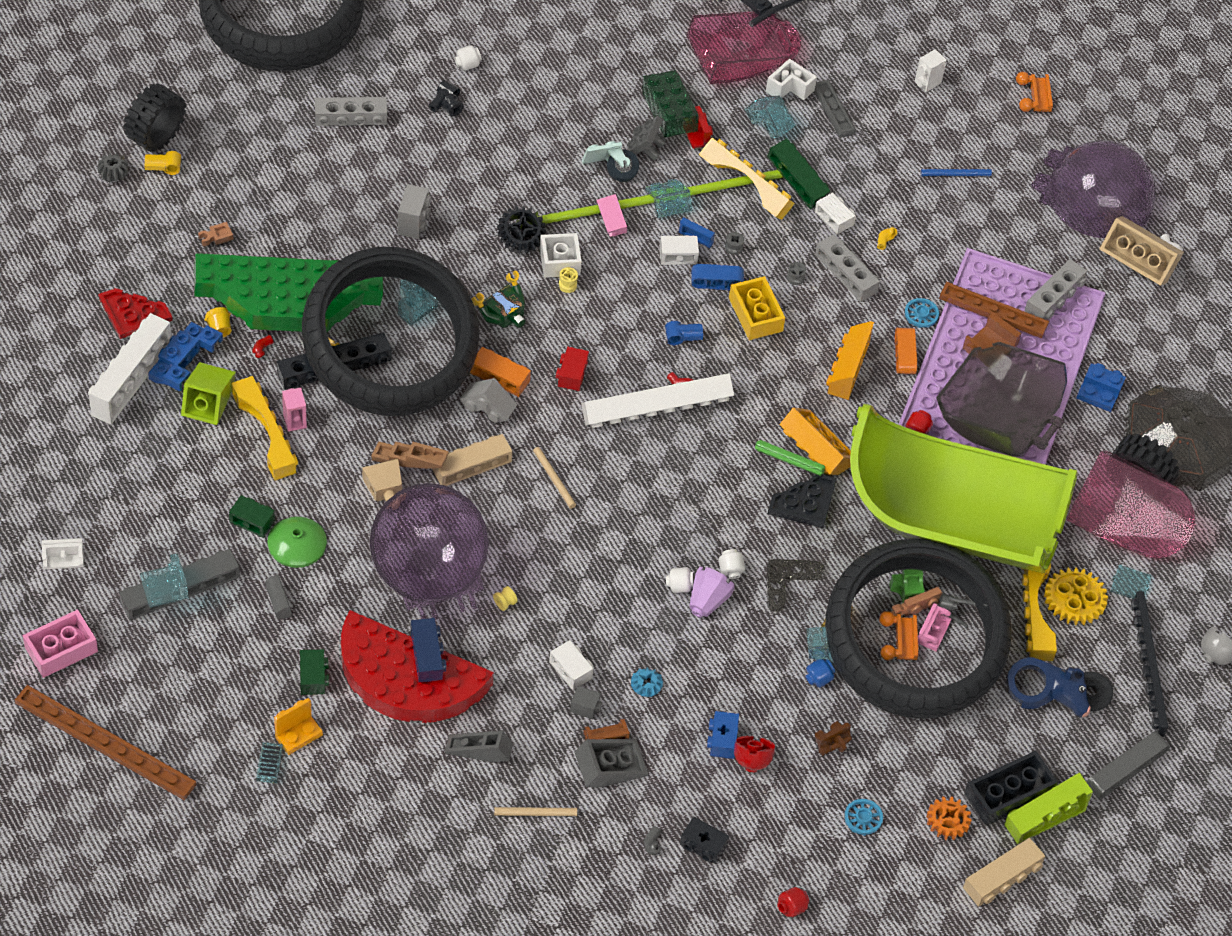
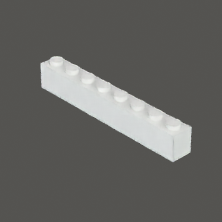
(657, 399)

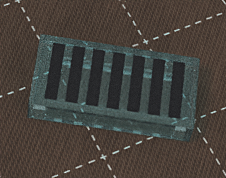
(269, 762)

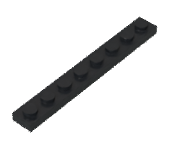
(1150, 668)

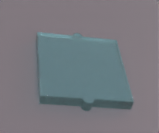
(1129, 581)

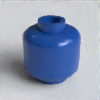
(820, 672)

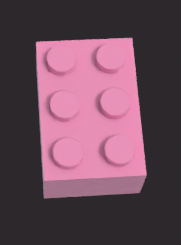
(60, 643)

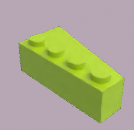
(1049, 809)

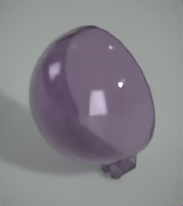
(1097, 185)
(430, 546)

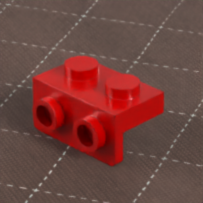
(702, 136)

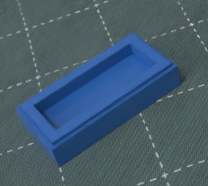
(703, 235)

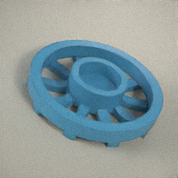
(921, 312)
(863, 817)

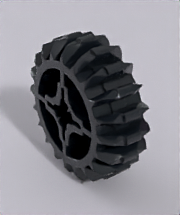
(505, 229)

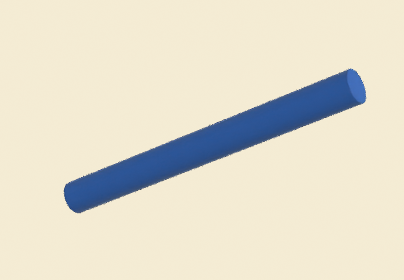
(956, 172)

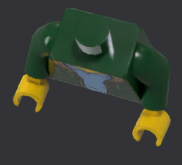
(503, 306)

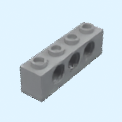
(351, 111)
(847, 267)
(1056, 290)

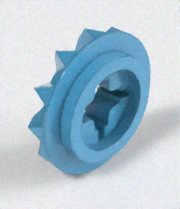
(649, 689)

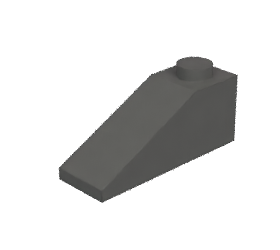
(484, 746)

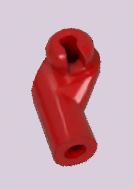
(260, 345)
(673, 379)

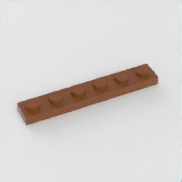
(985, 306)

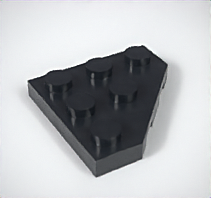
(805, 501)

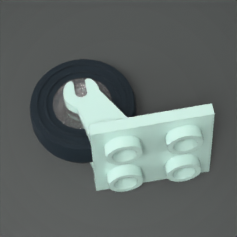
(621, 163)

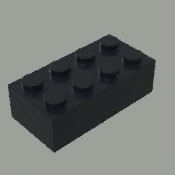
(1009, 787)

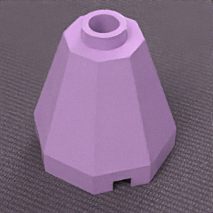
(709, 591)

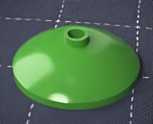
(300, 549)

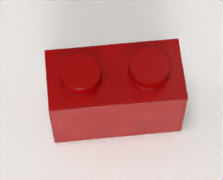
(573, 368)

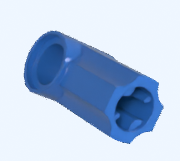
(678, 332)

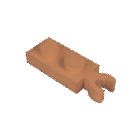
(918, 603)

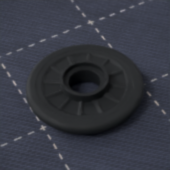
(1103, 688)

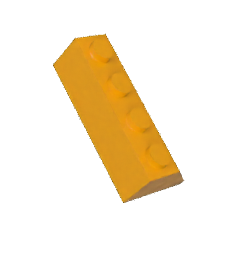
(850, 360)
(817, 440)

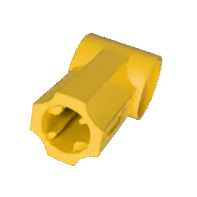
(169, 163)

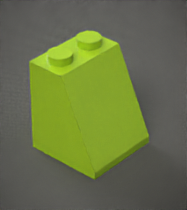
(207, 393)

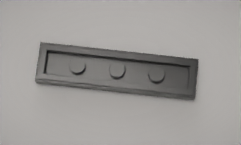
(834, 109)

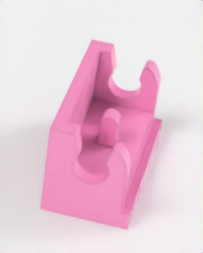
(612, 215)
(934, 627)

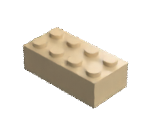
(1141, 250)

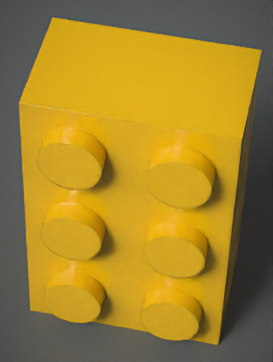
(756, 308)

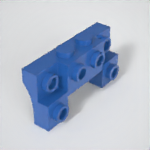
(180, 352)

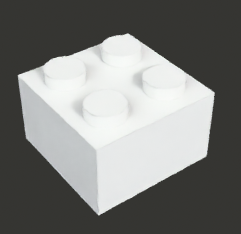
(559, 252)

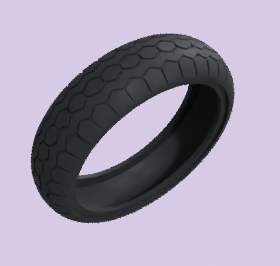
(282, 52)
(405, 265)
(945, 562)

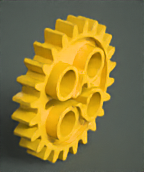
(1075, 596)

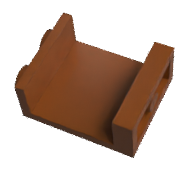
(995, 331)

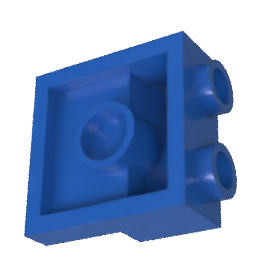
(1101, 387)

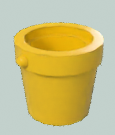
(219, 320)

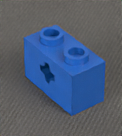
(727, 725)

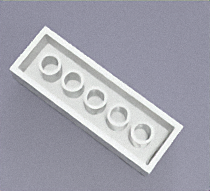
(129, 369)

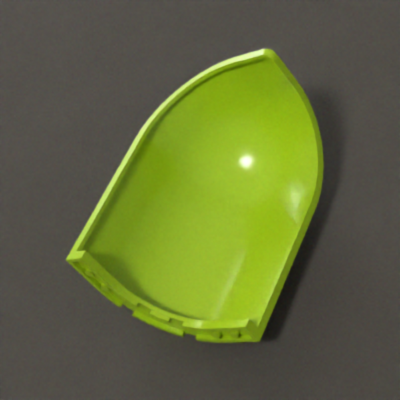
(959, 493)

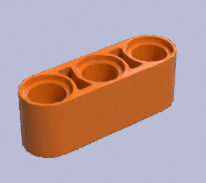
(905, 351)

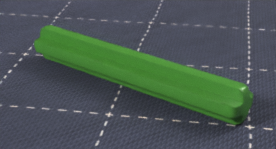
(790, 457)

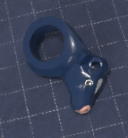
(1062, 685)

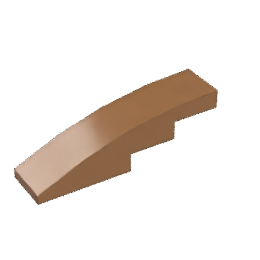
(410, 456)

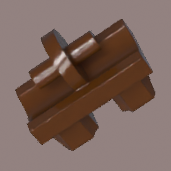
(834, 739)

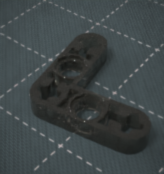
(780, 576)

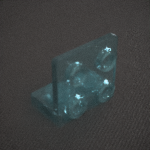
(670, 198)
(165, 584)

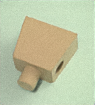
(383, 479)

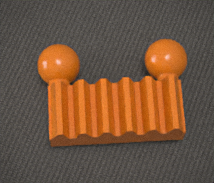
(1040, 93)
(906, 637)

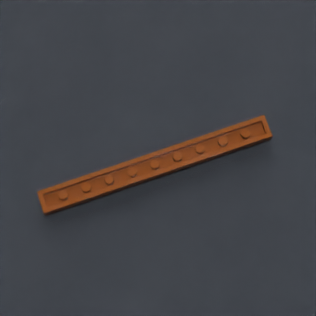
(105, 742)

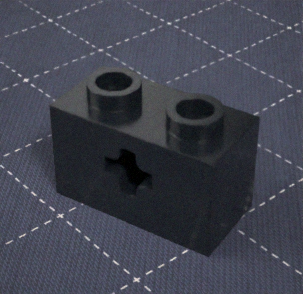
(704, 840)

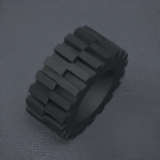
(154, 117)
(1150, 455)

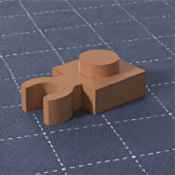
(218, 233)

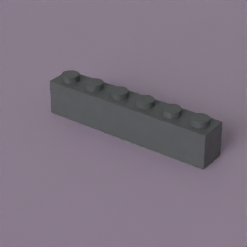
(200, 577)

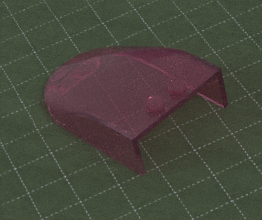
(736, 51)
(1133, 508)

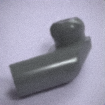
(650, 841)

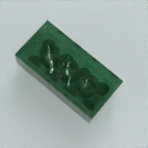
(671, 102)

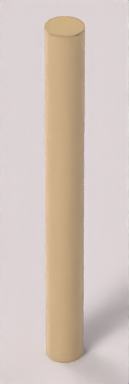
(554, 477)
(529, 811)

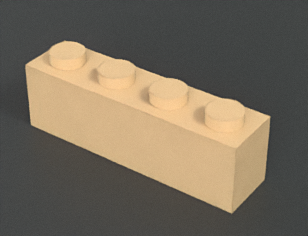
(474, 460)
(1004, 872)

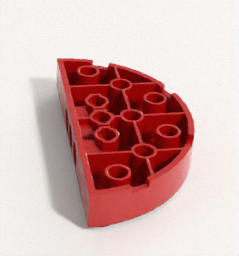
(384, 674)

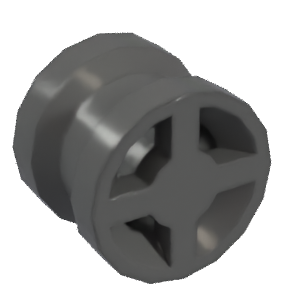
(734, 243)
(800, 271)

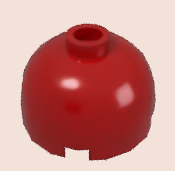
(753, 754)

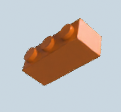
(509, 374)

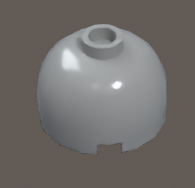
(1216, 647)

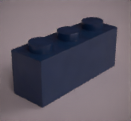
(427, 649)

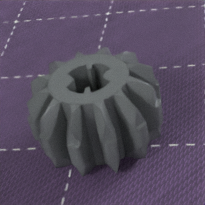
(113, 167)

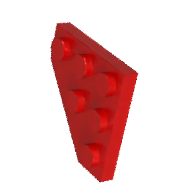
(129, 310)

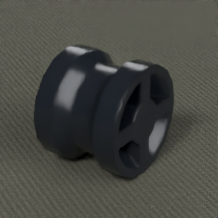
(452, 105)

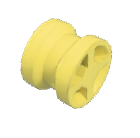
(505, 598)

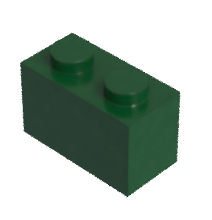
(252, 516)
(313, 672)

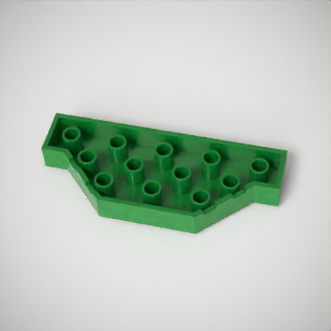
(274, 290)

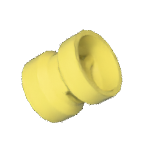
(568, 280)

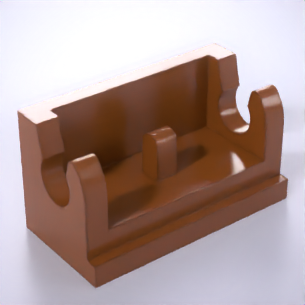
(616, 731)

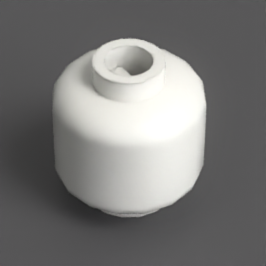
(468, 57)
(731, 563)
(680, 580)

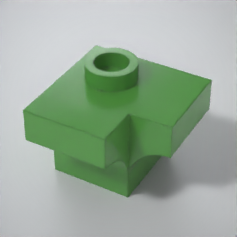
(907, 584)

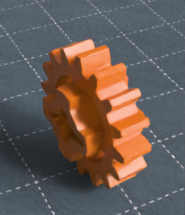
(948, 815)

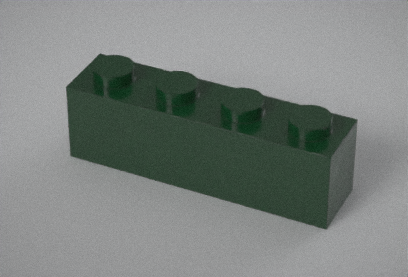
(798, 173)

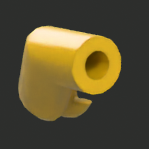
(885, 236)

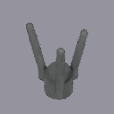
(949, 603)

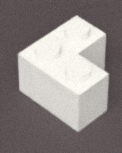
(791, 78)

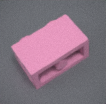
(294, 409)

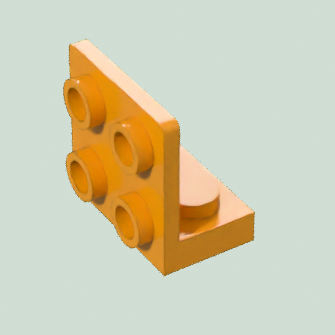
(296, 726)

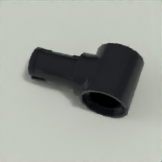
(444, 89)

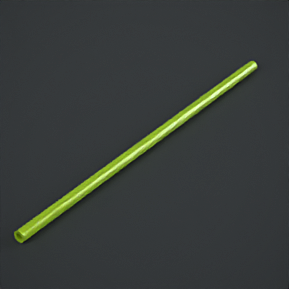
(648, 199)

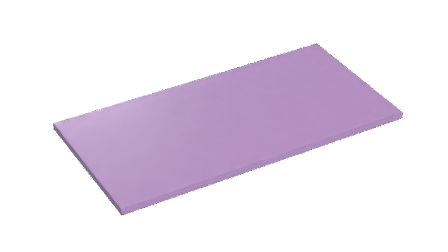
(1012, 285)

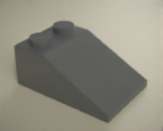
(610, 761)

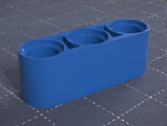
(716, 276)

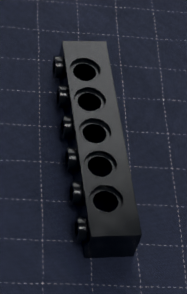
(354, 354)

